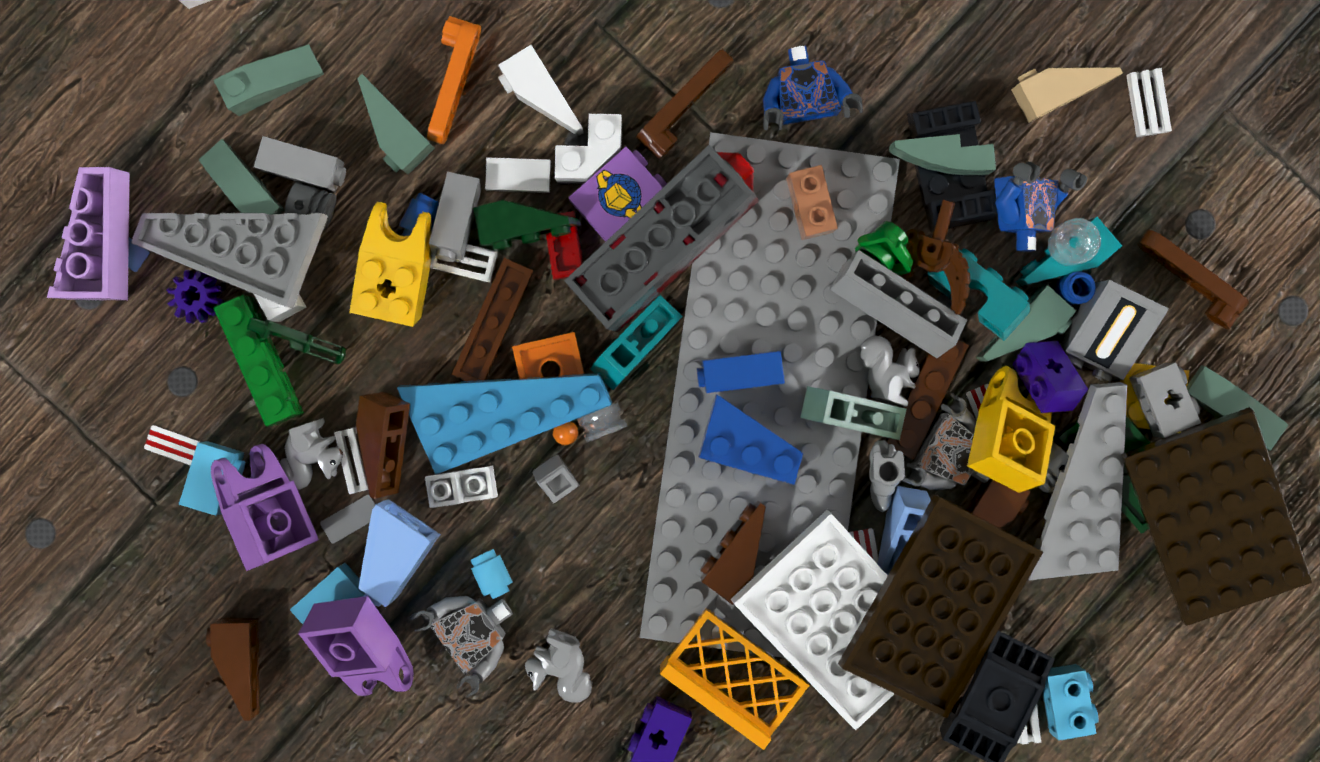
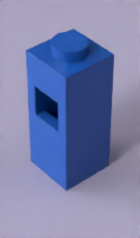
(741, 372)

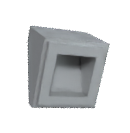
(555, 478)

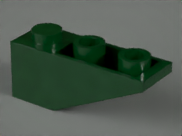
(510, 221)

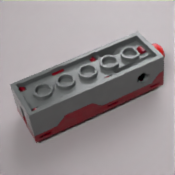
(665, 237)

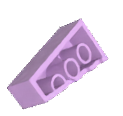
(96, 239)

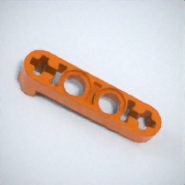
(464, 38)

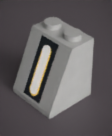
(1111, 330)

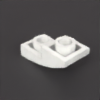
(461, 486)

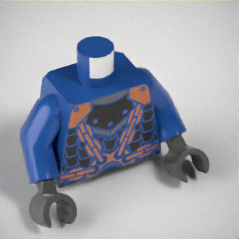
(806, 92)
(1029, 203)

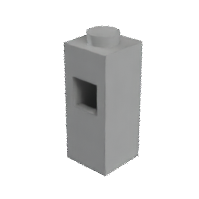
(300, 164)
(454, 217)

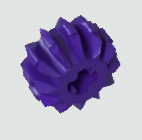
(183, 300)

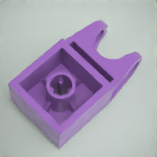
(262, 511)
(356, 645)

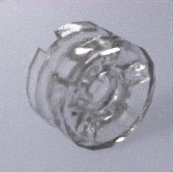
(1086, 247)
(602, 422)

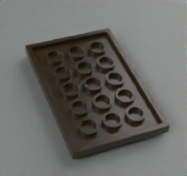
(1217, 516)
(940, 607)

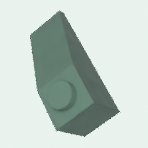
(267, 79)
(394, 133)
(1047, 316)
(853, 413)

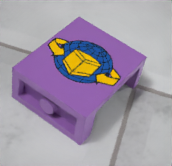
(616, 192)

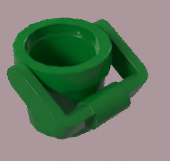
(886, 246)

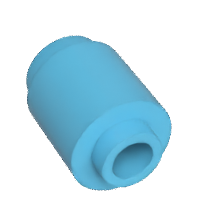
(491, 574)

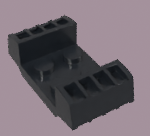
(970, 192)
(998, 699)

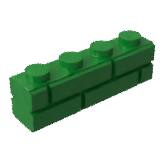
(258, 362)

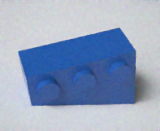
(747, 445)

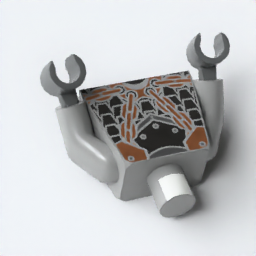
(946, 450)
(469, 634)

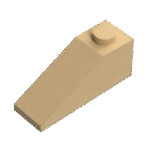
(1055, 87)

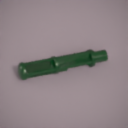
(297, 339)

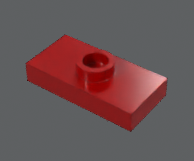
(564, 252)

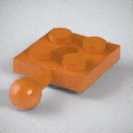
(560, 349)

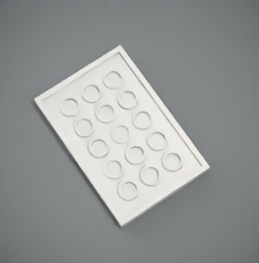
(812, 607)

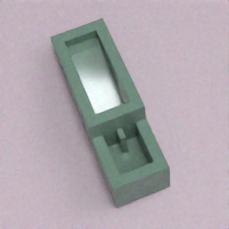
(946, 155)
(239, 181)
(1223, 398)

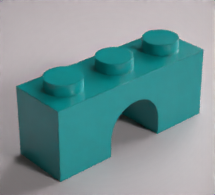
(1004, 305)

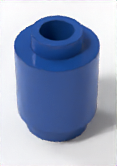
(420, 204)
(1083, 285)

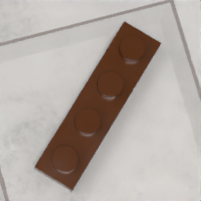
(493, 321)
(927, 397)

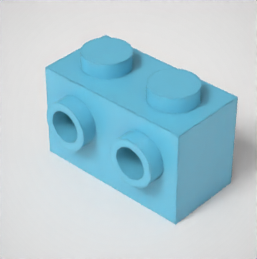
(1069, 702)

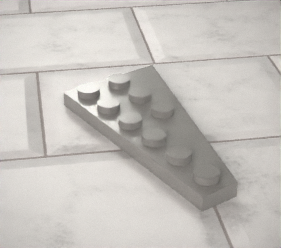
(244, 249)
(1087, 498)

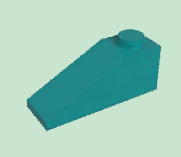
(636, 342)

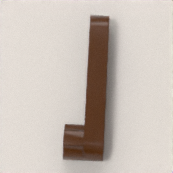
(656, 132)
(1226, 301)

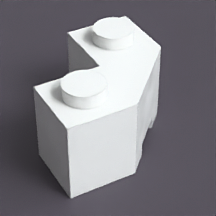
(580, 163)

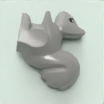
(885, 376)
(307, 447)
(885, 473)
(564, 661)

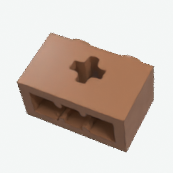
(811, 202)

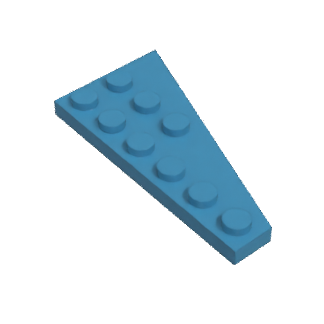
(486, 415)

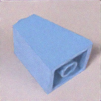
(393, 551)

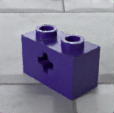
(1049, 376)
(671, 720)

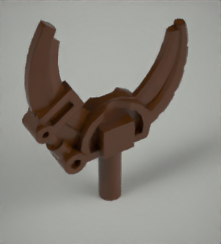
(939, 255)

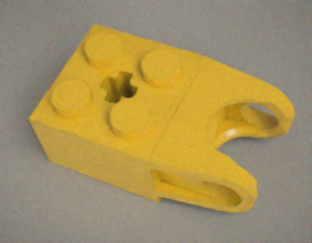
(392, 258)
(1011, 435)

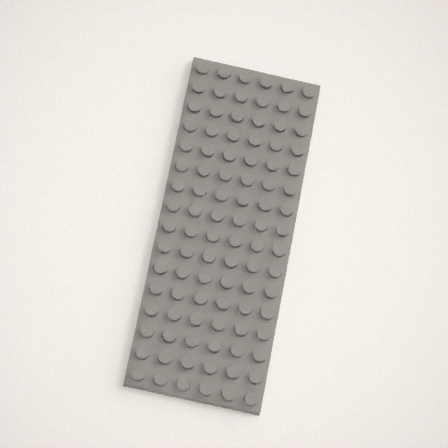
(749, 297)

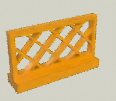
(718, 701)

